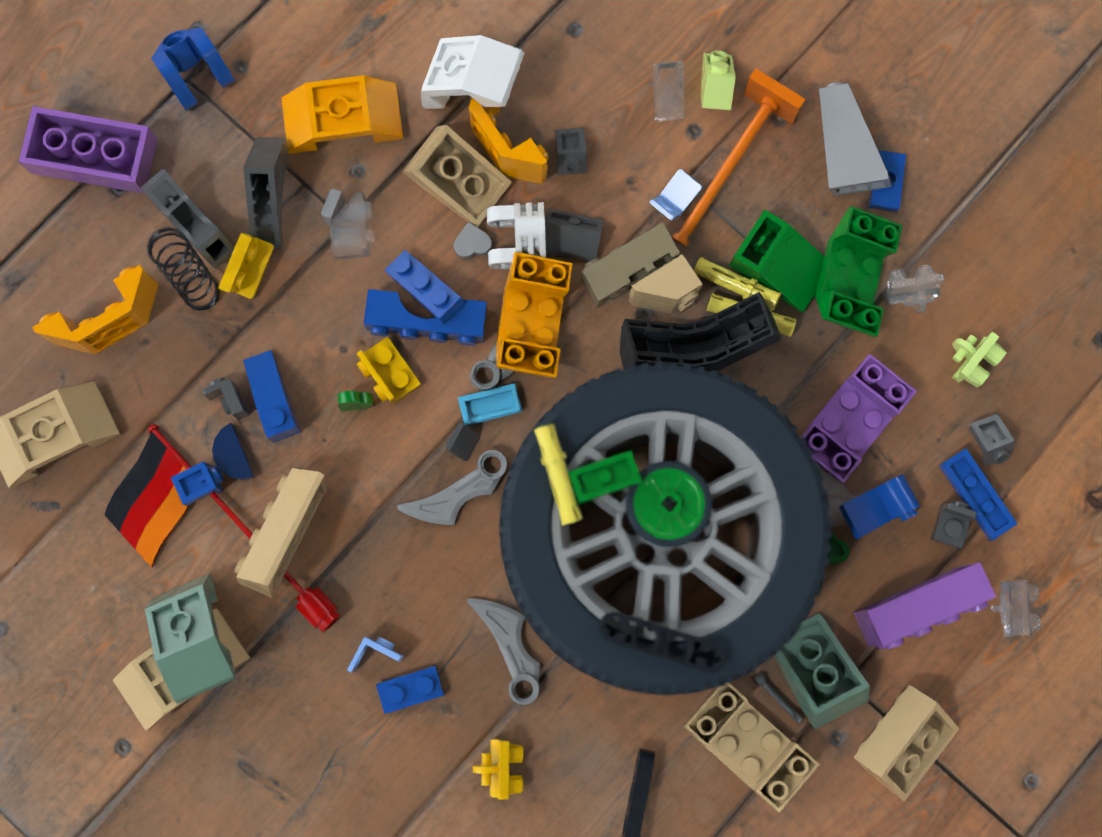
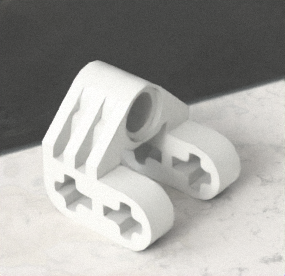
(529, 231)

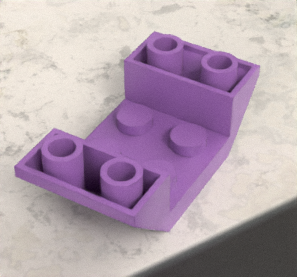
(856, 417)

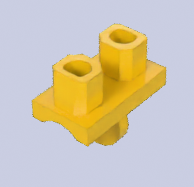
(495, 769)

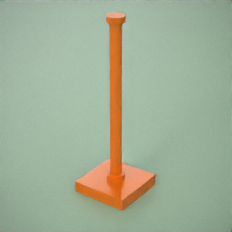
(772, 98)

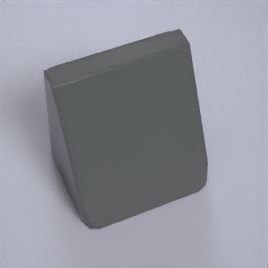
(462, 442)

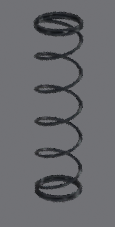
(206, 273)

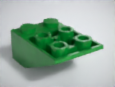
(780, 260)

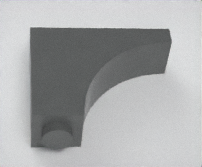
(264, 188)

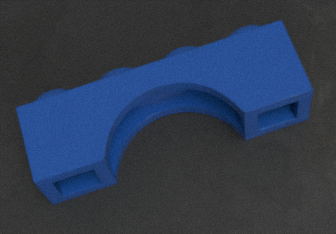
(387, 315)

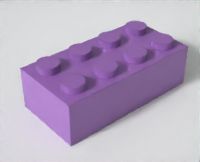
(88, 149)
(925, 604)

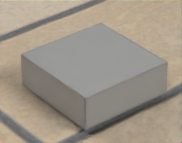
(332, 205)

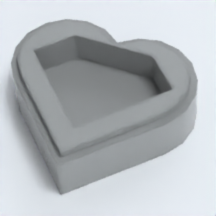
(472, 242)

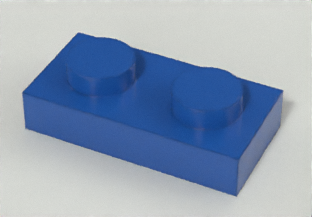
(410, 689)

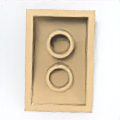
(457, 175)

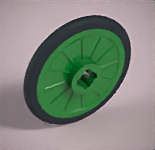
(686, 518)

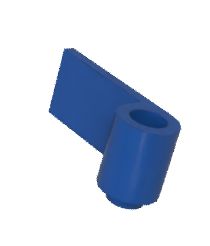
(880, 506)

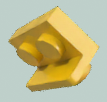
(246, 266)
(389, 371)

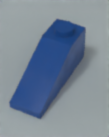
(271, 397)

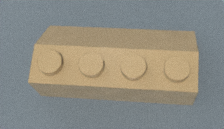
(282, 531)

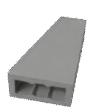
(849, 147)

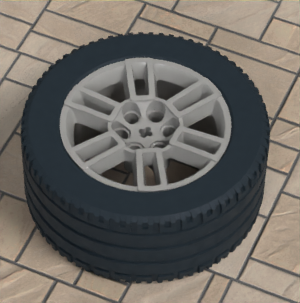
(777, 495)

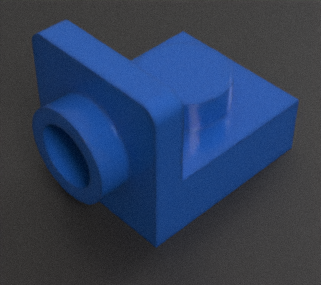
(198, 482)

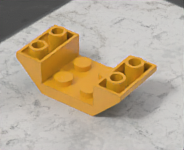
(340, 111)
(522, 162)
(532, 315)
(111, 326)

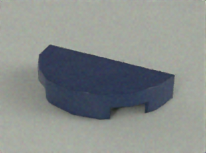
(230, 456)

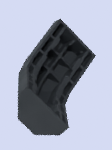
(703, 343)

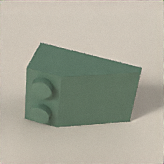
(821, 673)

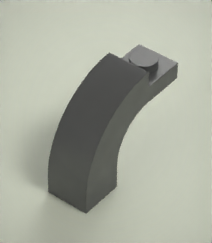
(188, 218)

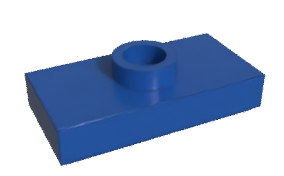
(890, 198)

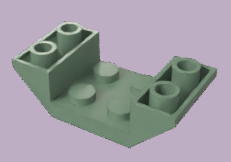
(188, 640)

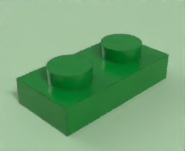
(605, 477)

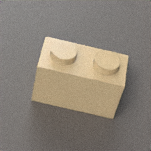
(668, 288)

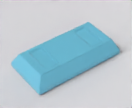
(490, 404)

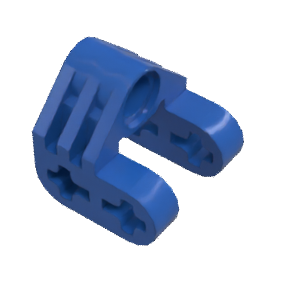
(182, 51)

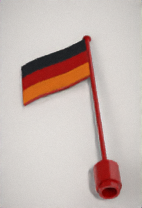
(149, 508)

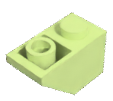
(717, 80)

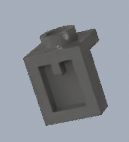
(571, 151)
(232, 400)
(993, 439)
(952, 524)

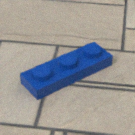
(424, 286)
(978, 493)

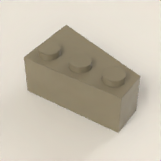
(628, 264)

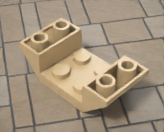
(52, 429)
(146, 689)
(751, 746)

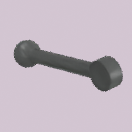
(760, 680)

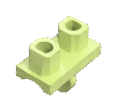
(986, 349)

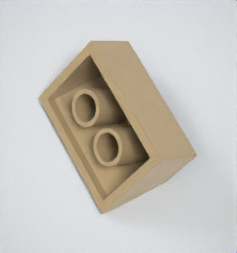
(906, 742)

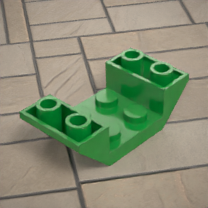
(853, 270)

